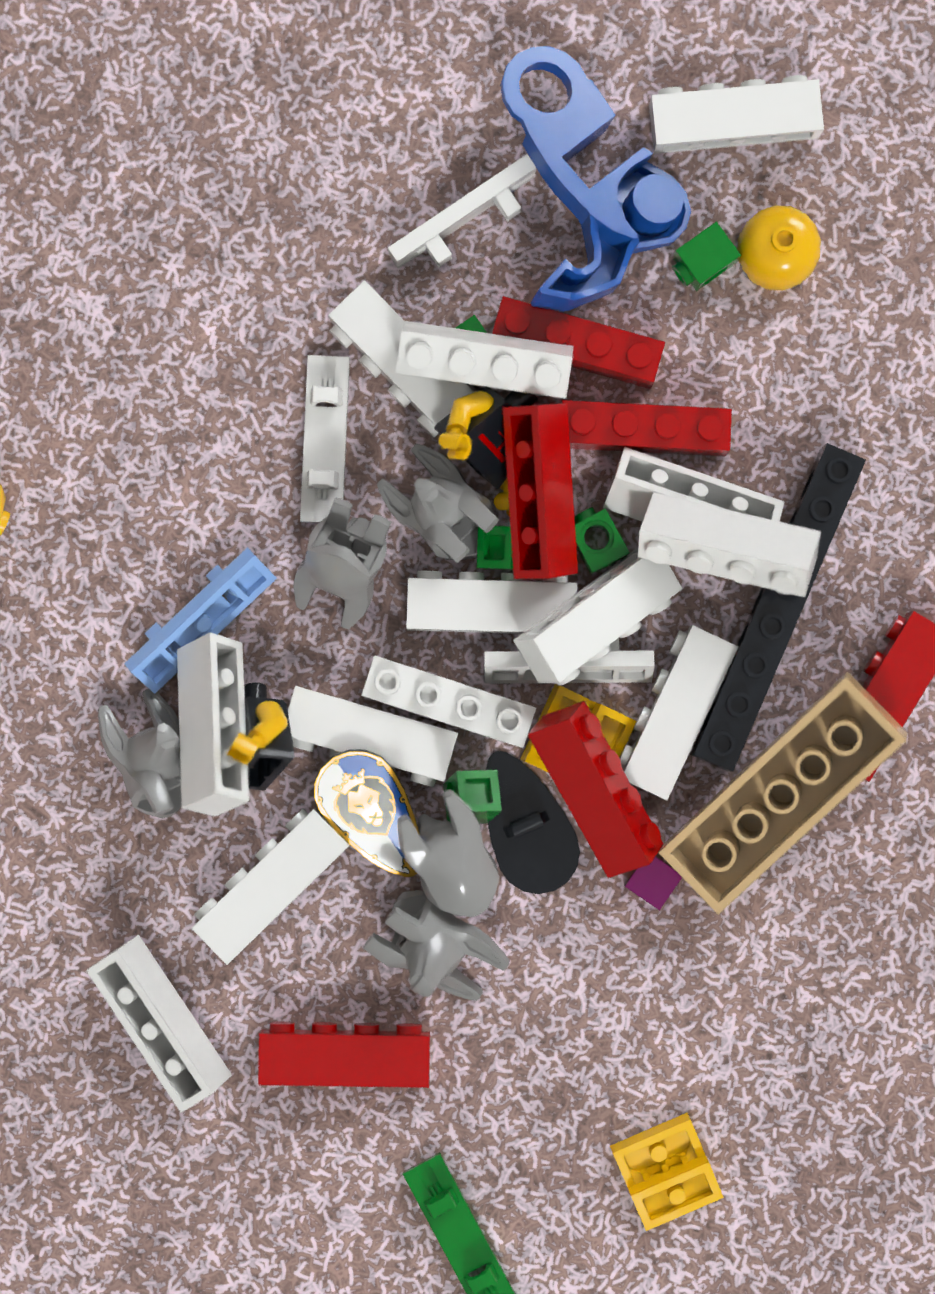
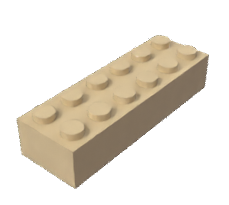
(783, 792)

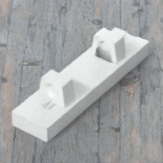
(494, 191)
(324, 436)
(612, 668)

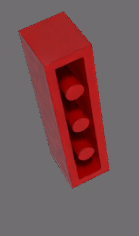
(596, 346)
(649, 428)
(540, 491)
(904, 668)
(596, 789)
(344, 1056)

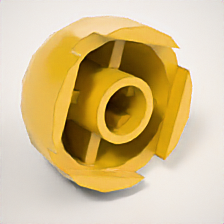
(779, 247)

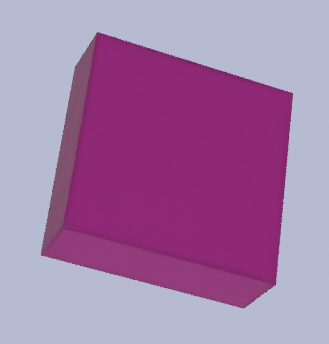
(654, 882)

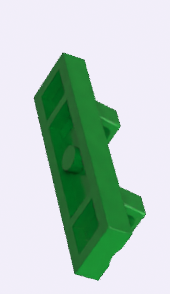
(456, 1227)

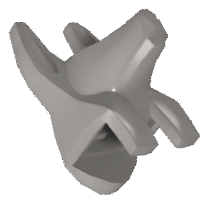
(442, 507)
(343, 560)
(148, 758)
(451, 859)
(433, 946)

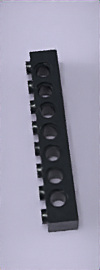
(775, 616)

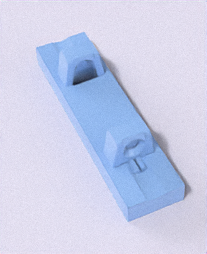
(207, 612)

